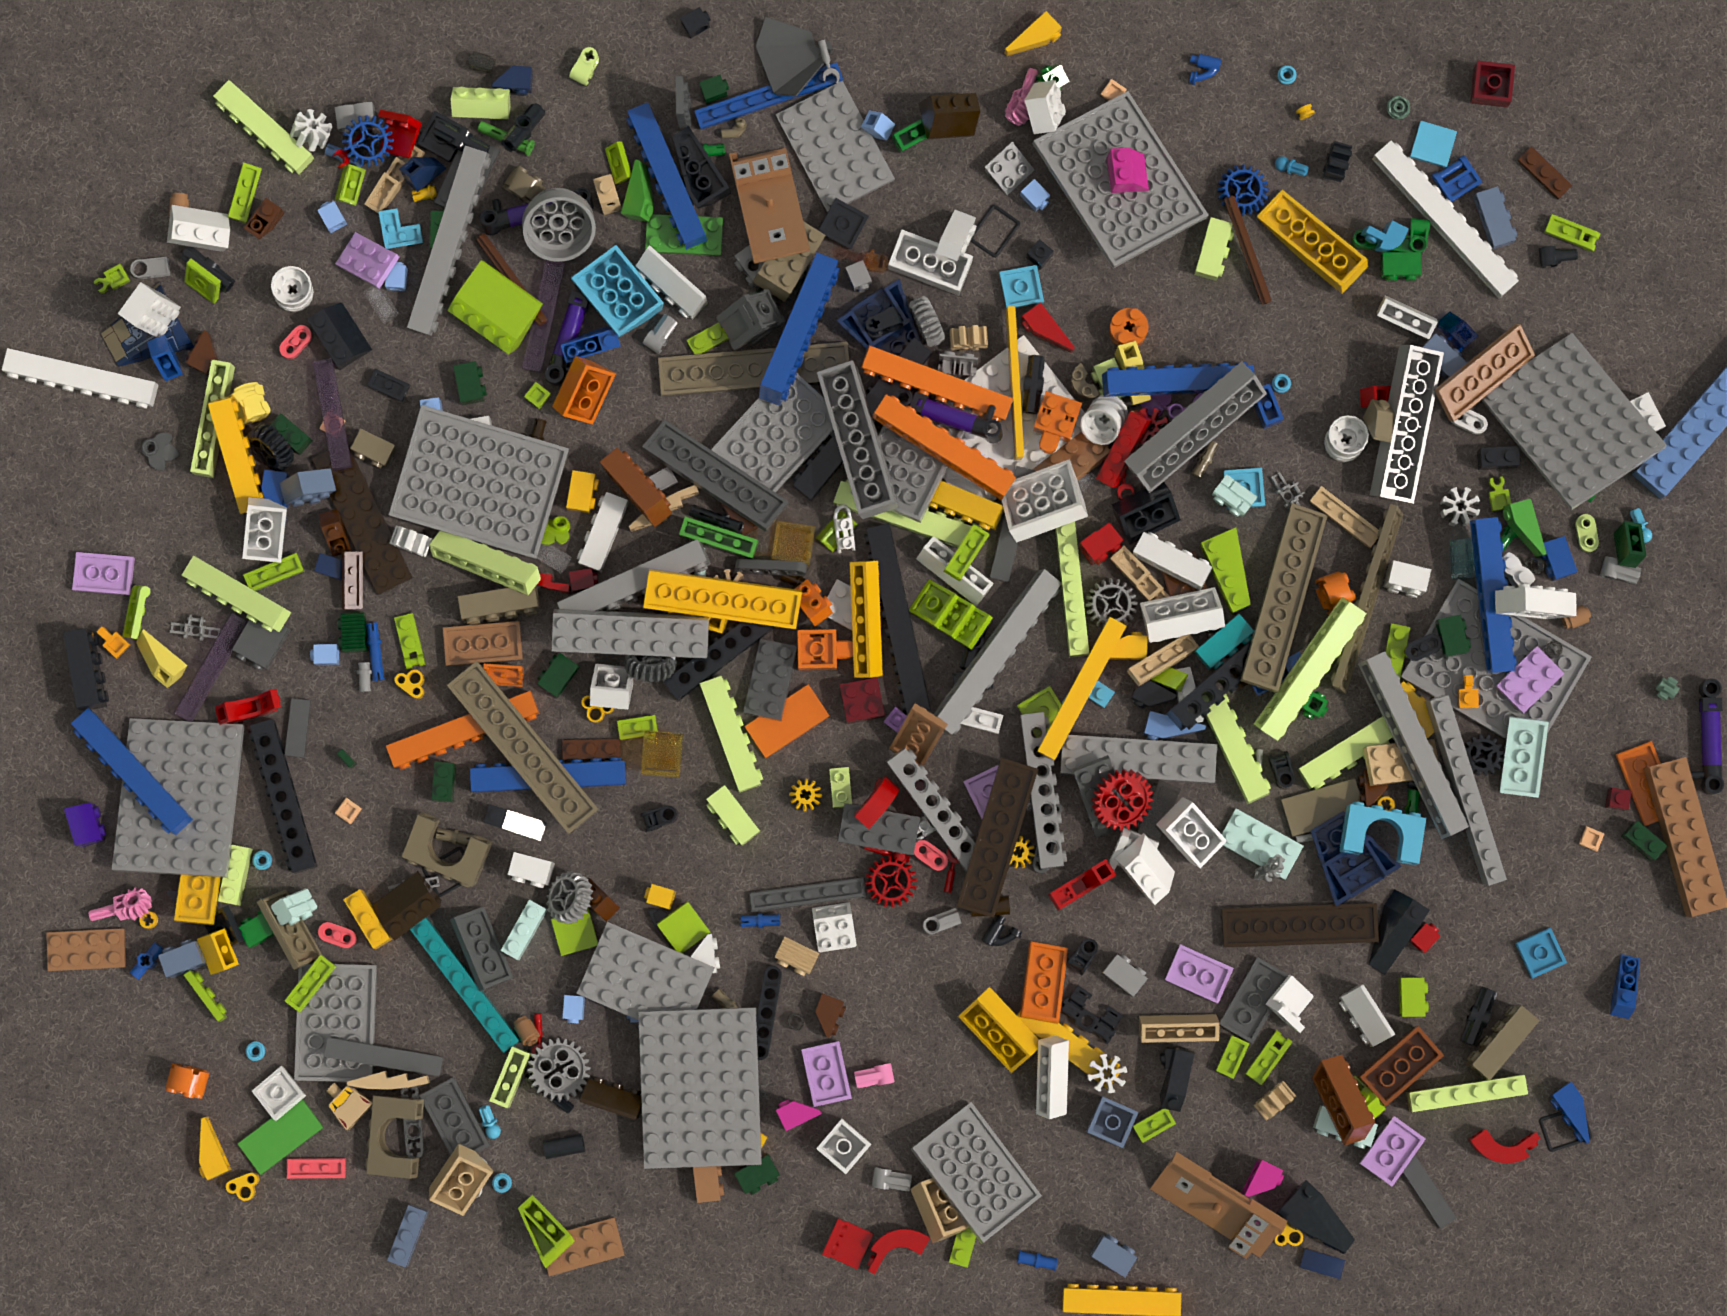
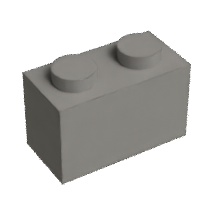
(1125, 975)

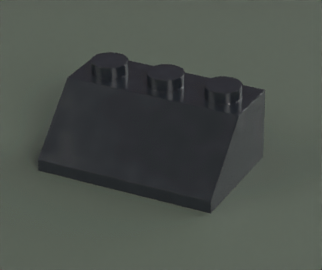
(339, 335)
(1146, 512)

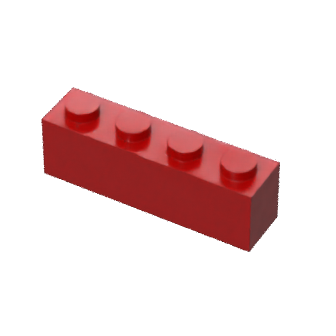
(1124, 445)

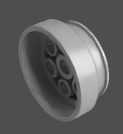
(554, 245)

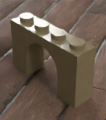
(420, 851)
(380, 1158)

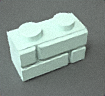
(1234, 496)
(293, 907)

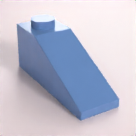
(1162, 727)

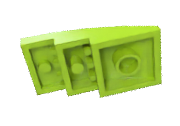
(950, 614)

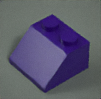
(85, 824)

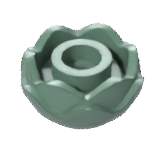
(1401, 102)

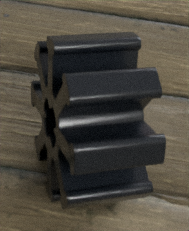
(1337, 161)

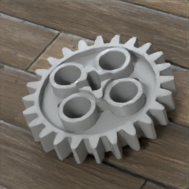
(549, 1055)

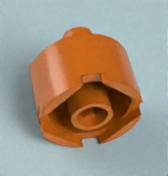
(1133, 318)
(1332, 589)
(187, 1080)

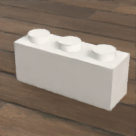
(957, 235)
(1407, 317)

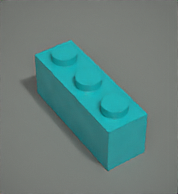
(1224, 642)

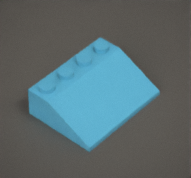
(618, 291)

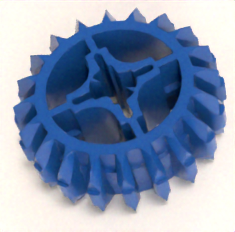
(383, 135)
(1236, 184)

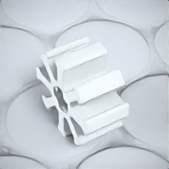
(311, 130)
(1454, 509)
(410, 541)
(1113, 1071)

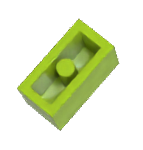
(1412, 997)

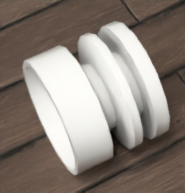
(293, 278)
(1104, 419)
(1348, 428)

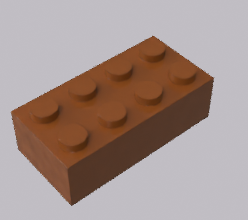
(637, 486)
(1400, 1065)
(1343, 1099)

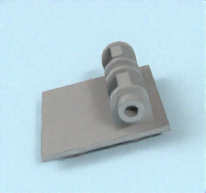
(1009, 168)
(950, 357)

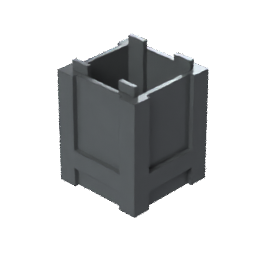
(750, 319)

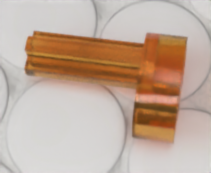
(872, 260)

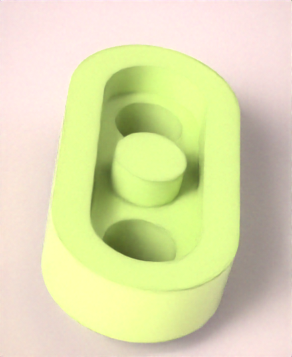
(1585, 533)

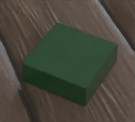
(346, 758)

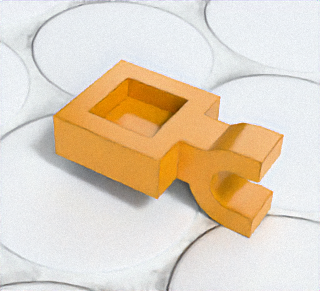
(114, 643)
(1468, 696)

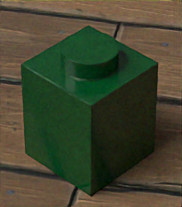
(714, 88)

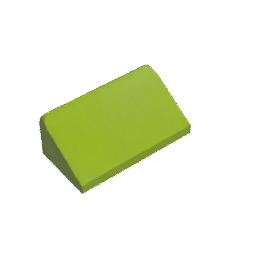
(350, 184)
(827, 535)
(1171, 678)

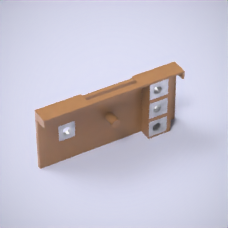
(769, 205)
(1241, 1220)

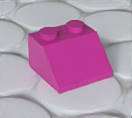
(1127, 170)
(795, 1113)
(1262, 1178)

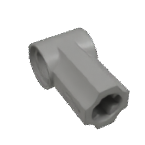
(658, 337)
(1614, 571)
(943, 921)
(887, 1179)

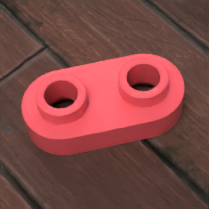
(294, 340)
(930, 855)
(337, 935)

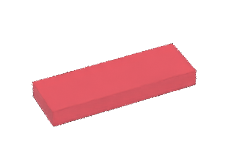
(316, 1168)

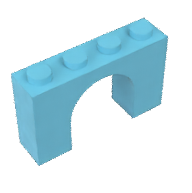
(1409, 828)

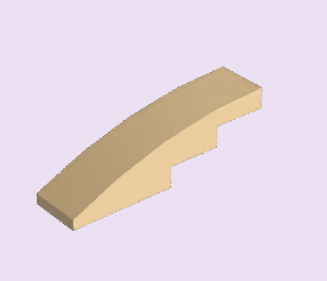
(390, 183)
(674, 500)
(1138, 575)
(381, 1081)

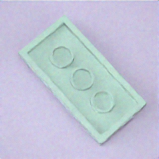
(1524, 756)
(1259, 842)

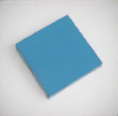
(1540, 953)

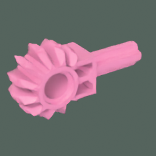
(1016, 109)
(125, 906)

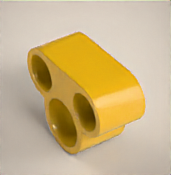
(408, 686)
(590, 708)
(241, 1182)
(1287, 1231)

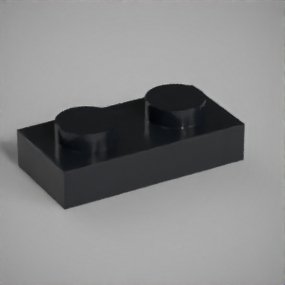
(388, 385)

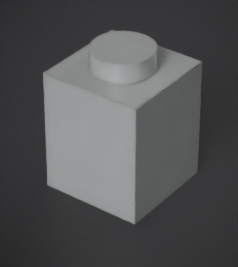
(858, 276)

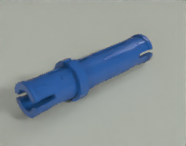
(375, 651)

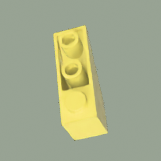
(1129, 356)
(161, 662)

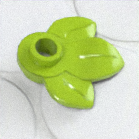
(556, 531)

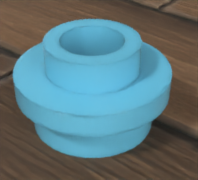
(1291, 71)
(1285, 379)
(258, 855)
(249, 1053)
(495, 1183)

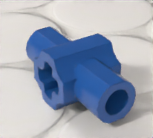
(153, 952)

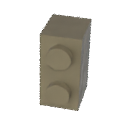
(373, 448)

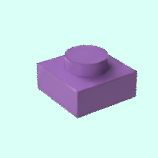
(895, 719)

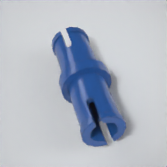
(760, 920)
(1037, 1260)

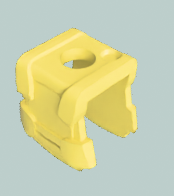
(251, 402)

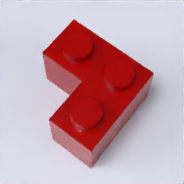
(1100, 544)

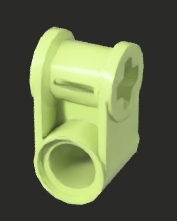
(584, 69)

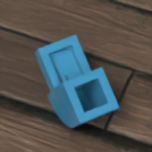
(1387, 240)

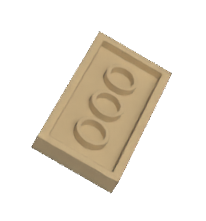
(1387, 765)

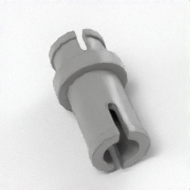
(364, 676)

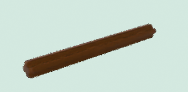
(1247, 250)
(504, 269)

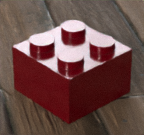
(1492, 84)
(862, 700)

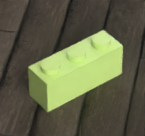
(480, 103)
(1214, 249)
(732, 816)
(233, 886)
(510, 1077)

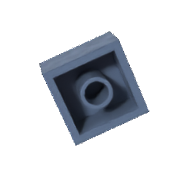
(307, 487)
(182, 959)
(1112, 1121)
(1113, 1255)

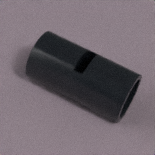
(564, 1146)

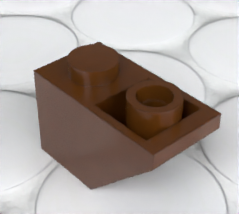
(264, 219)
(202, 354)
(334, 532)
(1370, 794)
(602, 902)
(828, 1012)

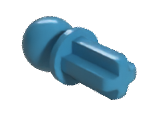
(1282, 164)

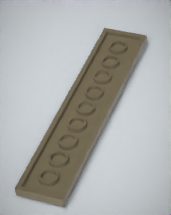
(739, 369)
(1370, 590)
(1284, 598)
(522, 747)

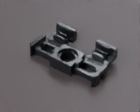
(1101, 1028)

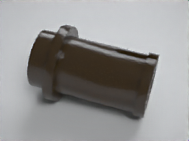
(538, 429)
(793, 580)

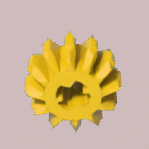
(803, 801)
(1024, 855)

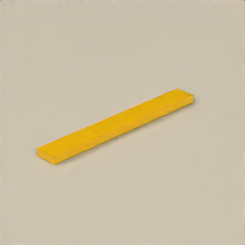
(1014, 383)
(1081, 688)

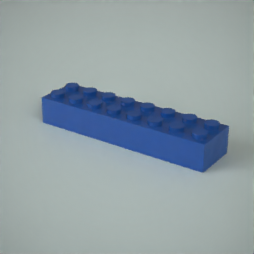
(799, 329)

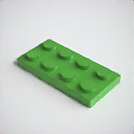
(663, 237)

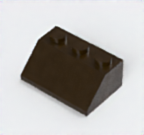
(950, 115)
(406, 905)
(612, 1098)

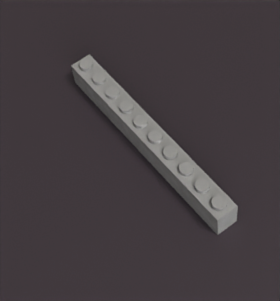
(448, 240)
(997, 649)
(1413, 745)
(1465, 789)

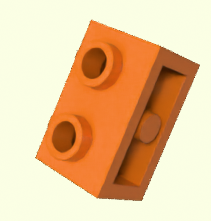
(813, 604)

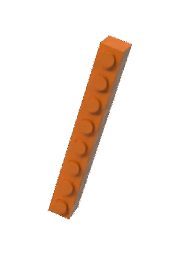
(934, 382)
(943, 446)
(450, 735)

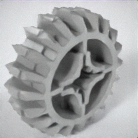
(927, 321)
(1103, 599)
(569, 897)

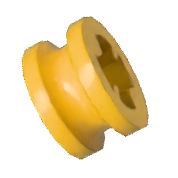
(1305, 112)
(1391, 804)
(153, 916)

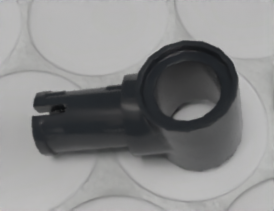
(1552, 257)

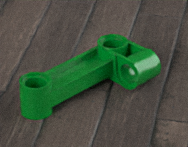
(1418, 233)

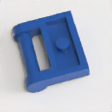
(1460, 184)

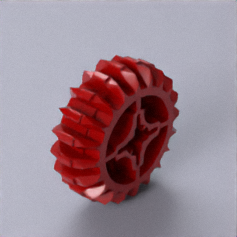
(876, 872)

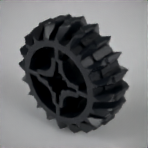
(270, 447)

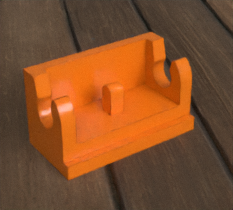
(505, 674)

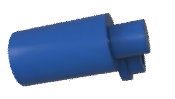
(1207, 62)

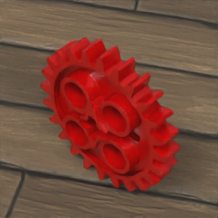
(1135, 787)

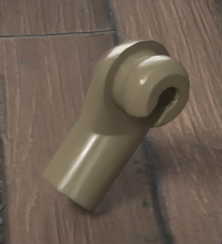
(736, 131)

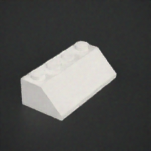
(671, 283)
(1182, 615)

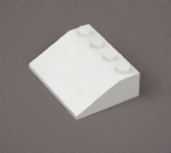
(1043, 501)

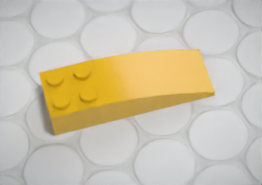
(1313, 241)

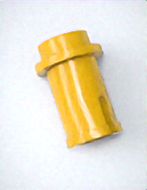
(424, 193)

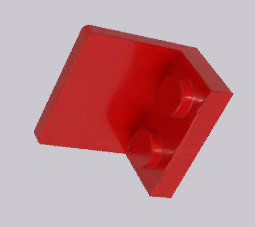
(404, 132)
(847, 1243)

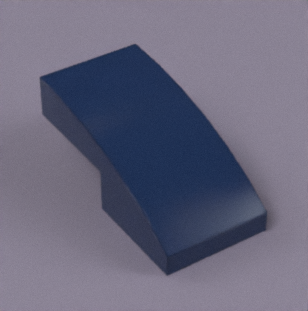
(329, 566)
(1322, 1263)

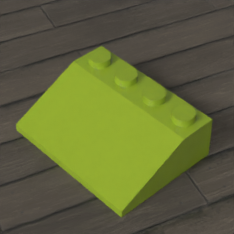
(495, 307)

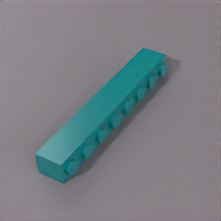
(465, 985)

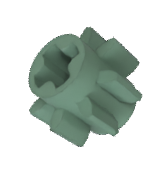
(1667, 688)

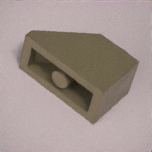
(1379, 420)

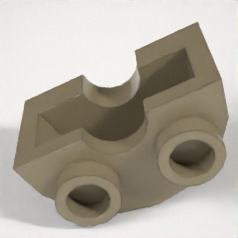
(523, 185)
(1079, 386)

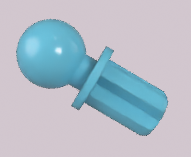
(1637, 517)
(492, 1130)

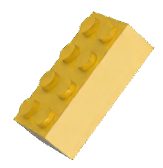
(1000, 1030)

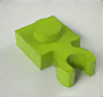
(115, 278)
(1498, 497)

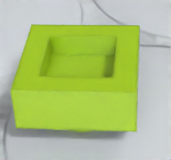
(537, 395)

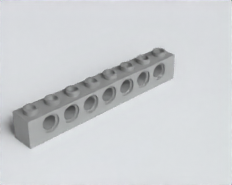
(896, 764)
(1046, 859)

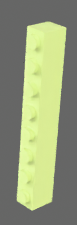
(933, 524)
(1072, 590)
(1310, 668)

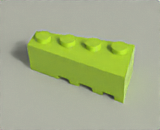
(1227, 569)

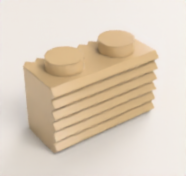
(797, 956)

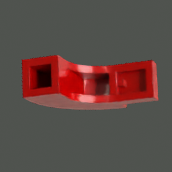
(248, 708)
(877, 802)
(1082, 884)
(1490, 1149)
(893, 1239)

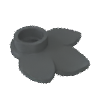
(163, 451)

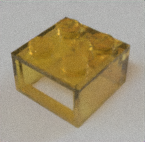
(793, 542)
(662, 751)

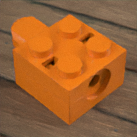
(1056, 420)
(821, 651)

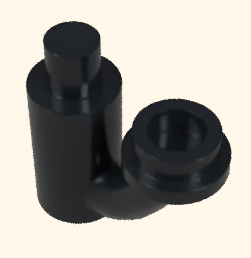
(994, 930)

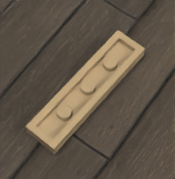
(1345, 517)
(1162, 659)

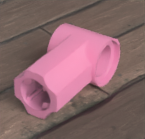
(878, 1075)

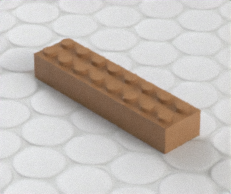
(1686, 837)

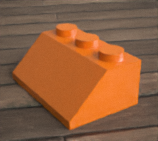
(583, 390)

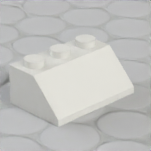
(198, 228)
(264, 530)
(1147, 869)
(1366, 1016)

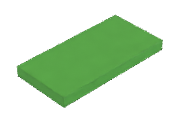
(280, 1137)

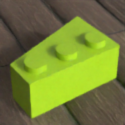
(545, 1231)

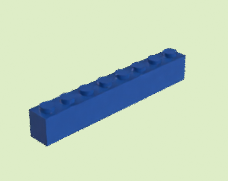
(667, 176)
(1163, 381)
(1490, 578)
(131, 770)
(585, 774)

